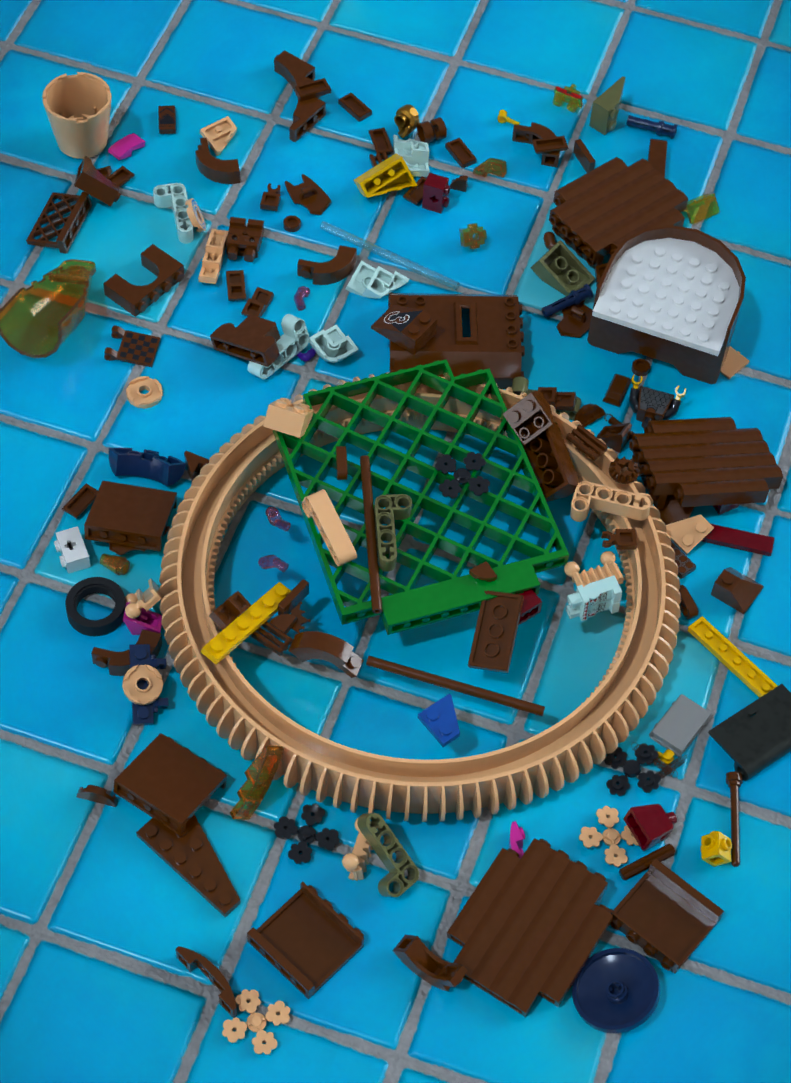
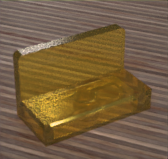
(702, 208)

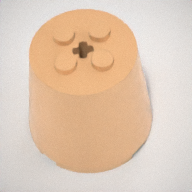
(79, 113)

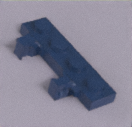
(140, 655)

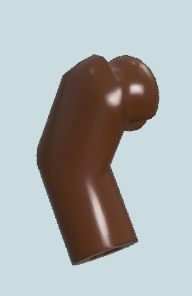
(549, 239)

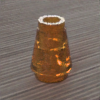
(116, 564)

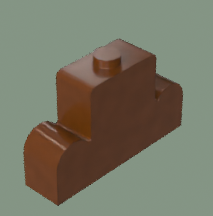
(250, 340)

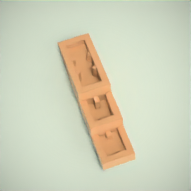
(213, 256)

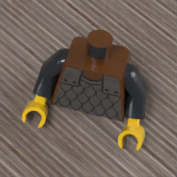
(653, 404)

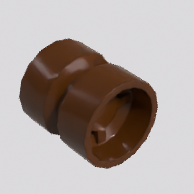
(434, 130)

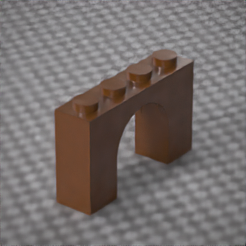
(137, 298)

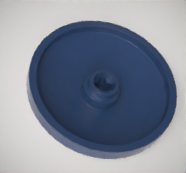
(616, 990)

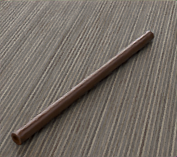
(370, 535)
(455, 686)

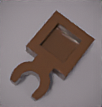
(271, 199)
(623, 539)

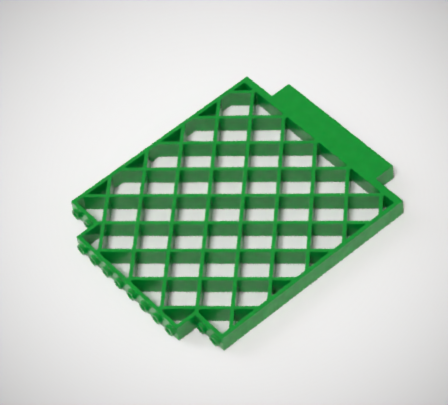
(452, 593)

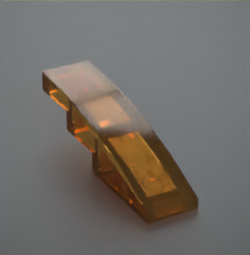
(259, 780)

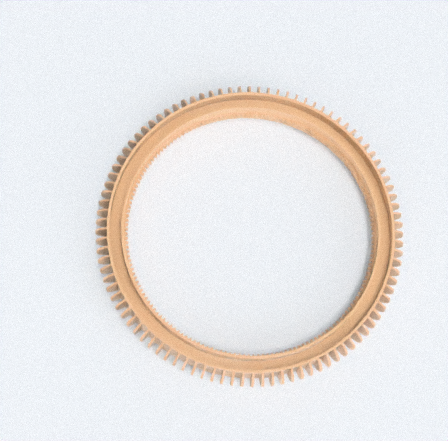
(394, 782)

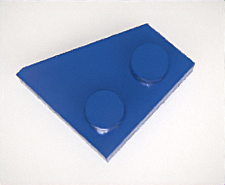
(441, 720)

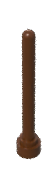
(734, 782)

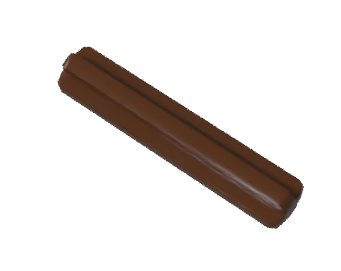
(644, 863)

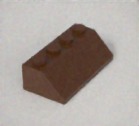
(552, 464)

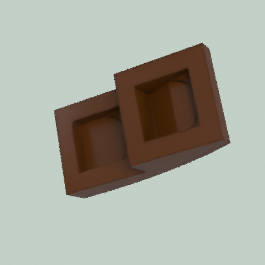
(235, 285)
(258, 303)
(560, 400)
(230, 610)

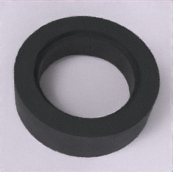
(90, 586)

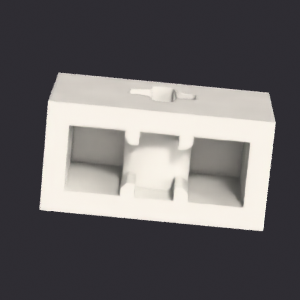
(72, 549)

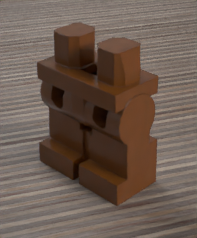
(244, 239)

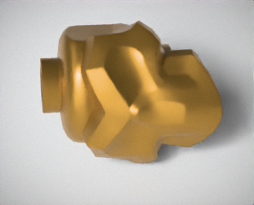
(406, 120)

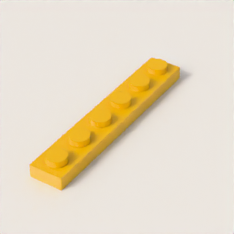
(245, 624)
(731, 657)

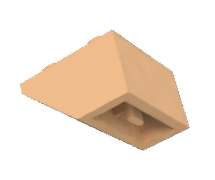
(288, 417)

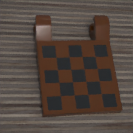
(134, 347)

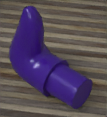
(305, 357)

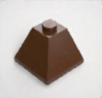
(736, 589)

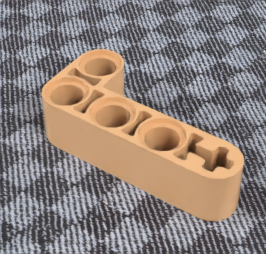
(634, 506)
(330, 526)

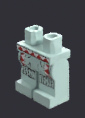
(594, 598)

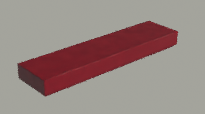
(740, 540)

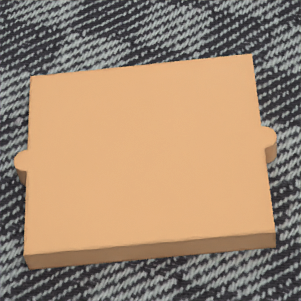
(733, 363)

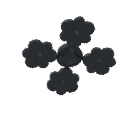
(462, 476)
(632, 769)
(306, 833)

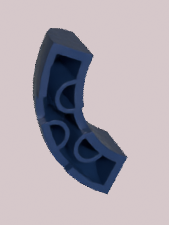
(147, 465)

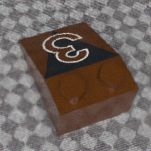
(406, 327)

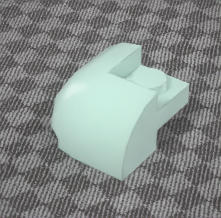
(332, 345)

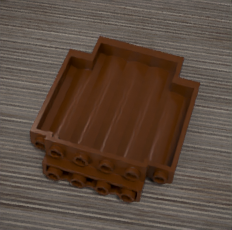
(613, 205)
(704, 462)
(531, 926)

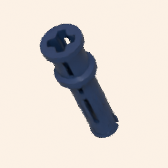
(660, 128)
(573, 298)

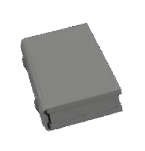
(680, 725)

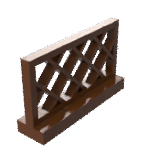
(71, 223)

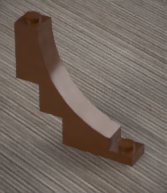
(307, 111)

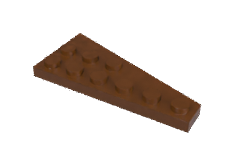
(193, 860)

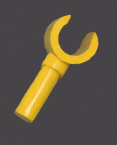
(502, 118)
(667, 756)

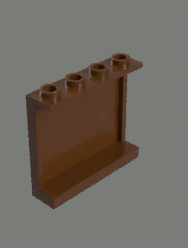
(130, 515)
(169, 782)
(665, 916)
(307, 940)

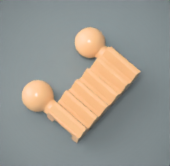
(585, 577)
(142, 600)
(358, 859)

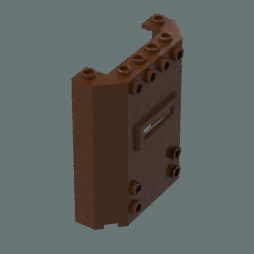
(493, 331)

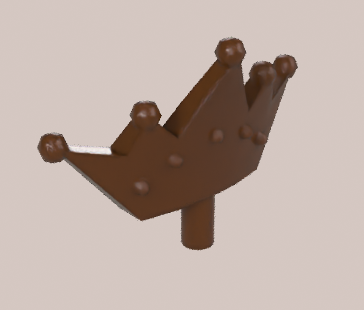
(301, 620)

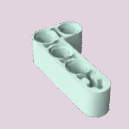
(175, 196)
(290, 344)

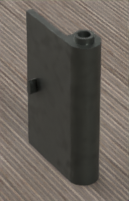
(757, 739)

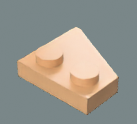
(219, 134)
(689, 532)

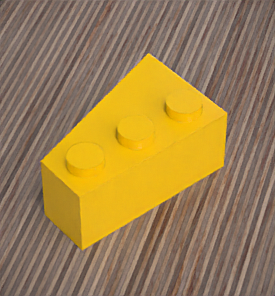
(385, 177)

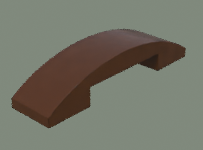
(193, 960)

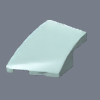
(414, 154)
(374, 282)

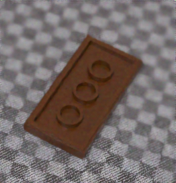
(496, 632)

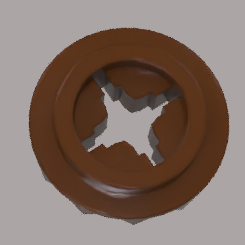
(628, 475)

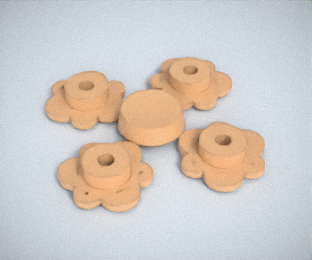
(610, 836)
(256, 1022)

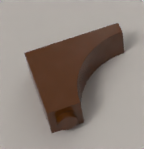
(95, 184)

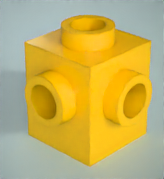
(716, 848)

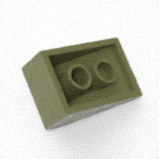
(606, 108)
(562, 269)

